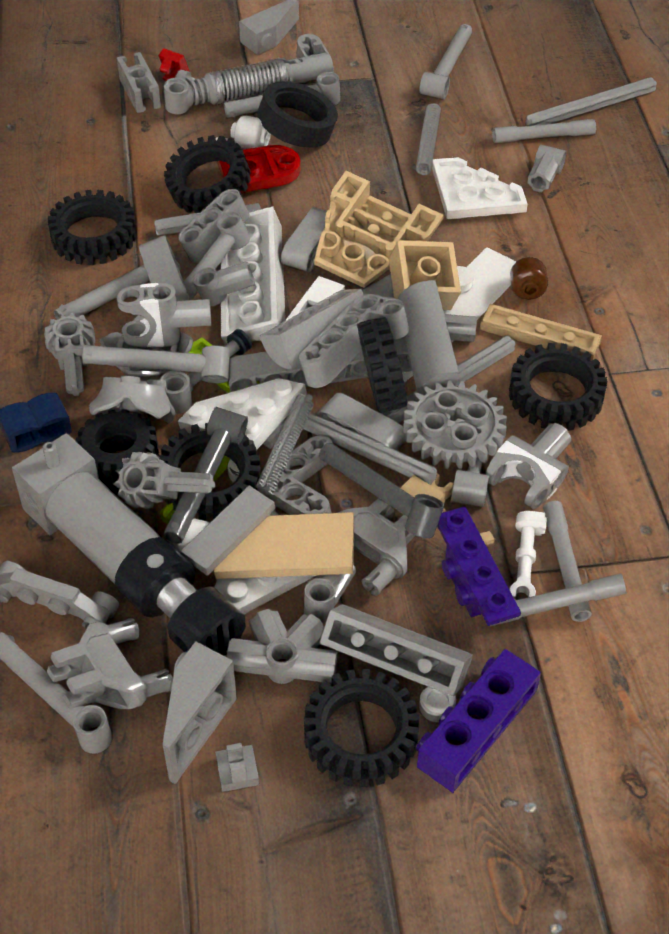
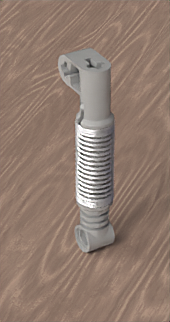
(214, 87)

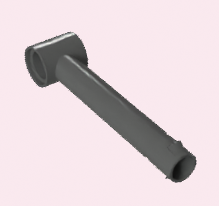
(223, 428)
(422, 510)

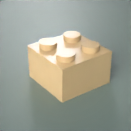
(426, 261)

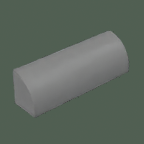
(292, 336)
(428, 337)

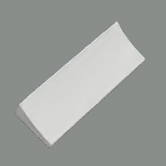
(261, 305)

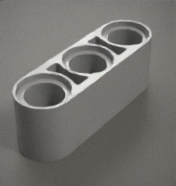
(203, 230)
(303, 244)
(162, 265)
(363, 420)

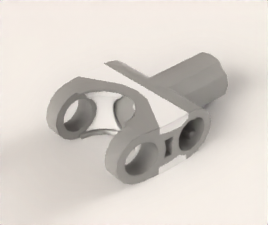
(160, 314)
(533, 463)

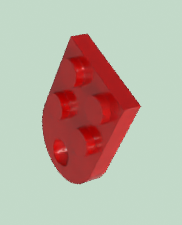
(268, 167)

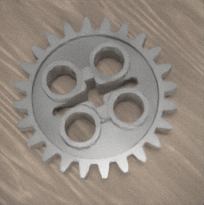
(454, 424)

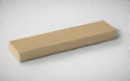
(537, 330)

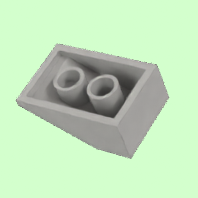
(198, 701)

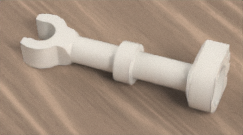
(529, 524)

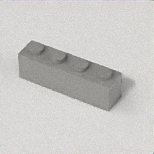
(396, 649)

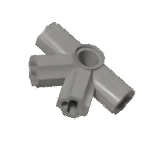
(275, 643)

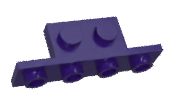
(473, 570)

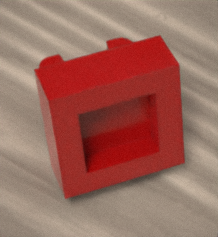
(171, 63)

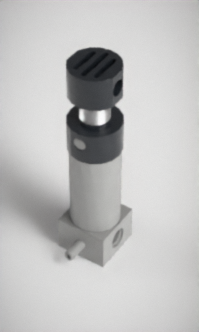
(64, 494)

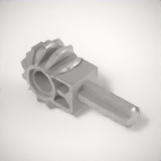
(66, 341)
(151, 480)

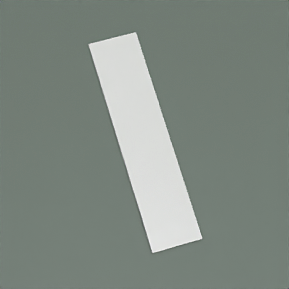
(490, 281)

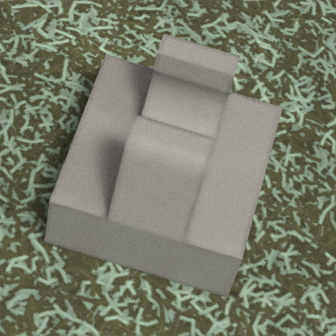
(237, 767)

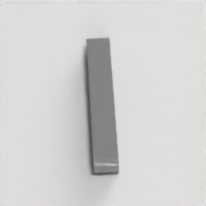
(249, 368)

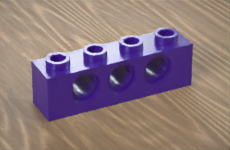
(453, 763)

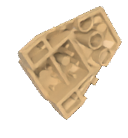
(365, 230)

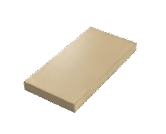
(294, 547)

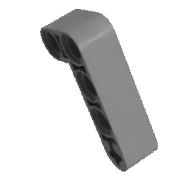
(340, 339)

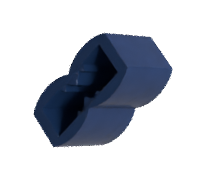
(34, 422)

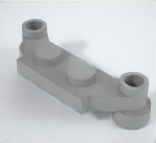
(55, 595)

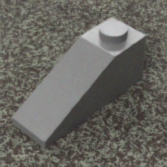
(269, 26)

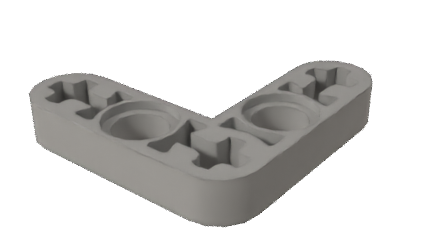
(292, 480)

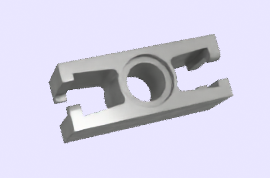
(138, 82)

